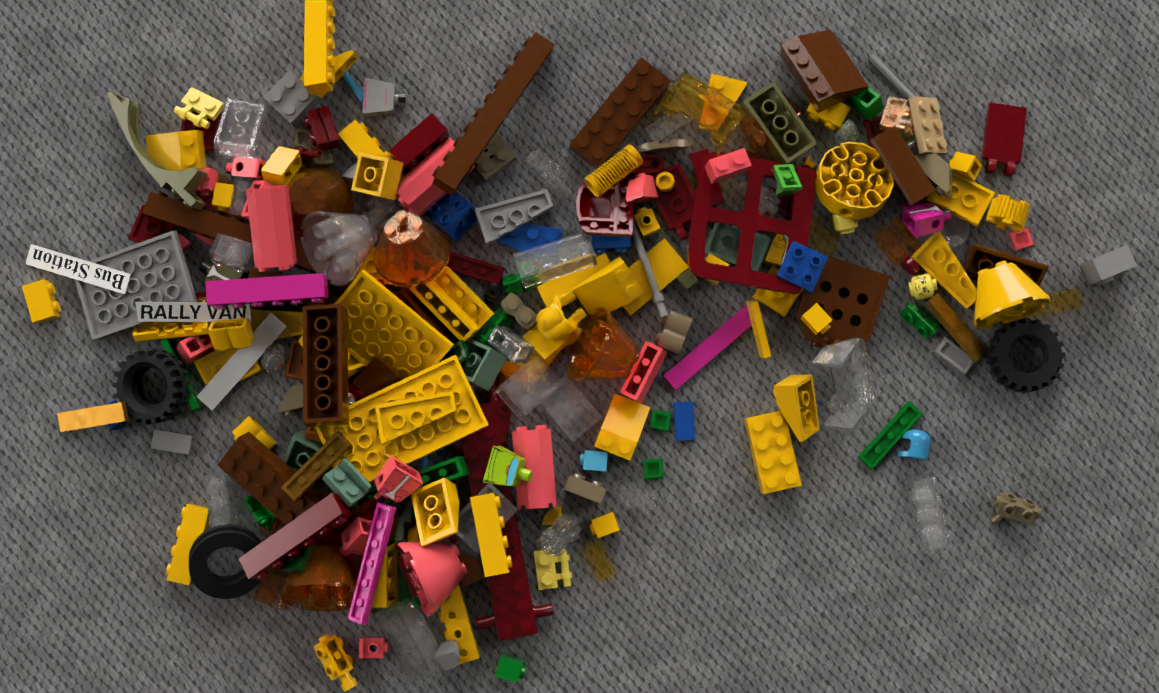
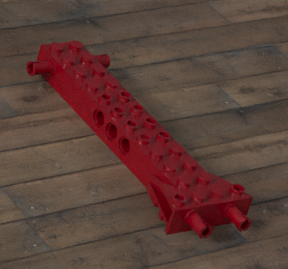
(509, 592)

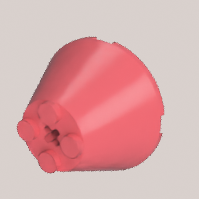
(430, 571)

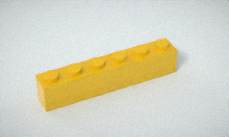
(319, 46)

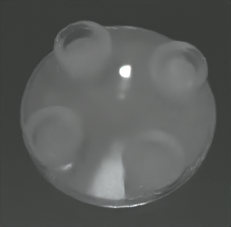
(955, 231)

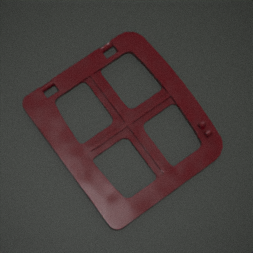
(749, 222)

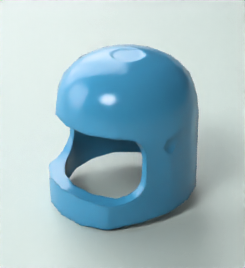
(919, 447)

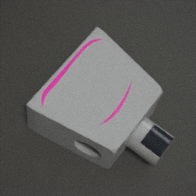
(381, 98)

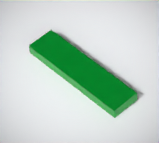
(192, 400)
(890, 435)

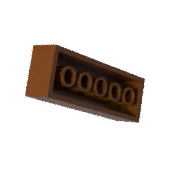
(620, 114)
(325, 365)
(263, 476)

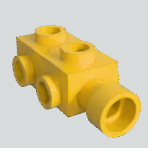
(335, 660)

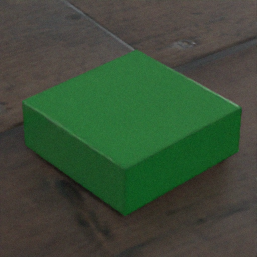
(660, 420)
(653, 468)

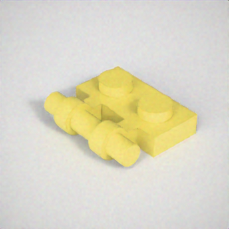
(201, 103)
(546, 570)

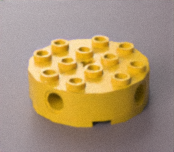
(853, 181)

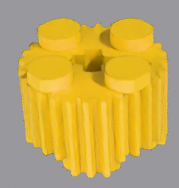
(1008, 213)

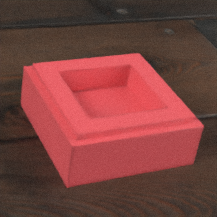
(1021, 239)

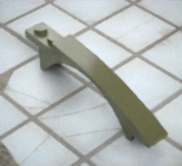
(182, 182)

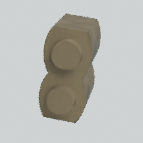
(514, 308)
(674, 332)

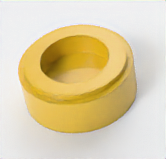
(665, 182)

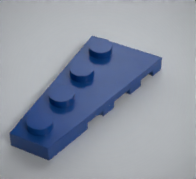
(530, 236)

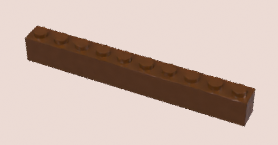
(493, 114)
(206, 223)

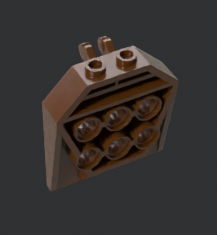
(855, 281)

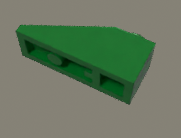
(867, 103)

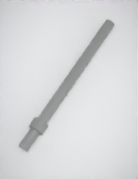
(657, 297)

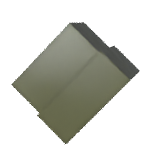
(686, 279)

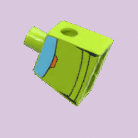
(506, 468)

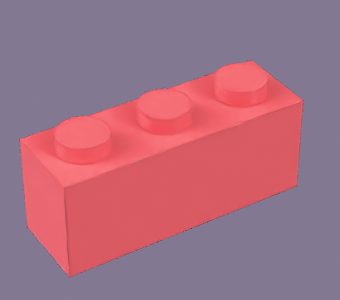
(643, 372)

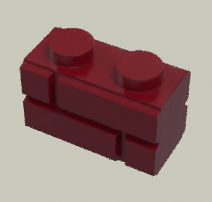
(322, 129)

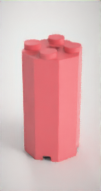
(416, 188)
(271, 227)
(537, 450)

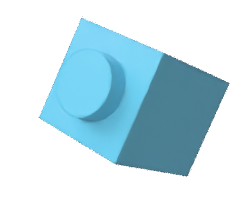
(594, 460)

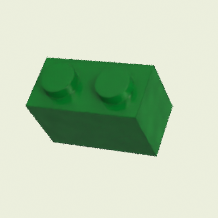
(510, 668)

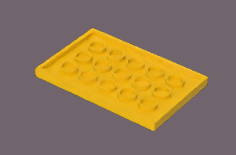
(389, 328)

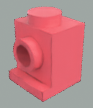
(366, 642)

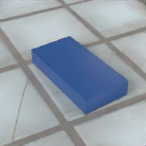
(684, 421)

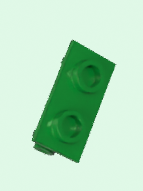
(514, 284)
(912, 315)
(500, 318)
(261, 514)

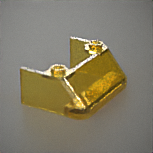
(704, 107)

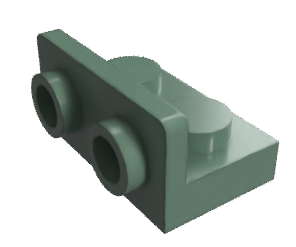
(347, 482)

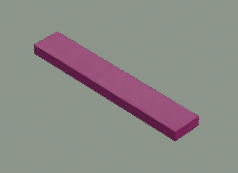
(708, 348)
(371, 563)

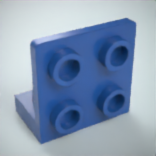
(452, 215)
(802, 266)

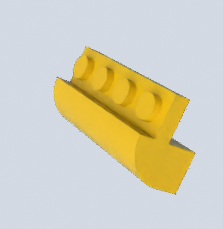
(454, 304)

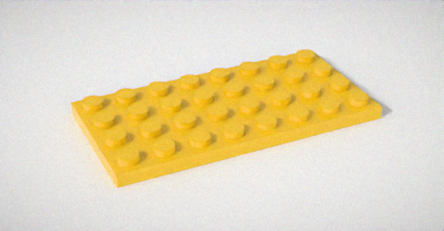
(363, 432)

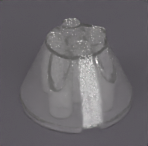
(337, 244)

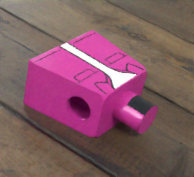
(924, 218)

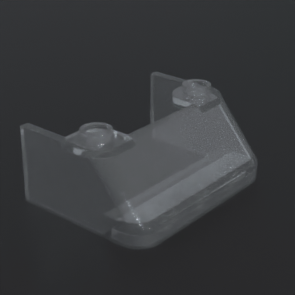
(850, 382)

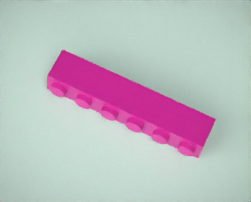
(267, 290)

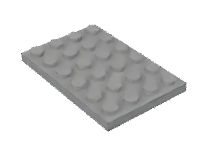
(156, 276)

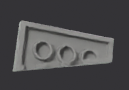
(506, 216)

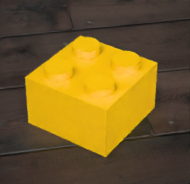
(377, 176)

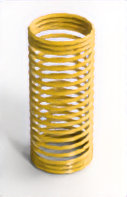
(632, 154)

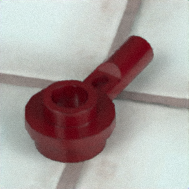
(306, 154)

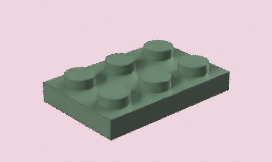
(725, 241)

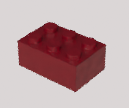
(419, 142)

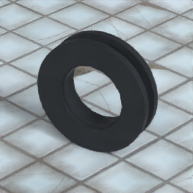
(209, 541)

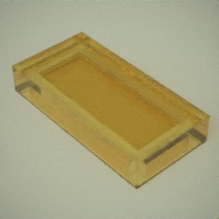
(599, 560)

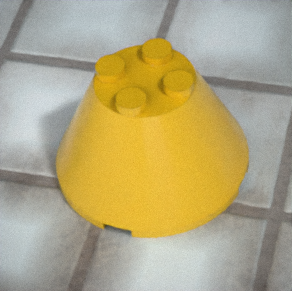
(1006, 293)

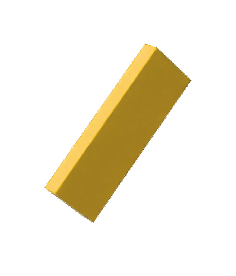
(758, 329)

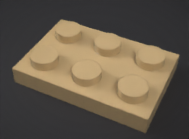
(928, 125)

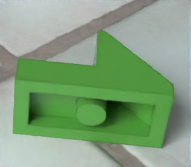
(787, 179)

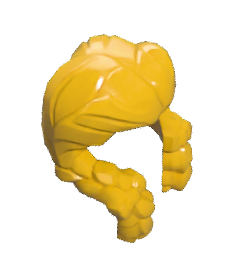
(552, 321)

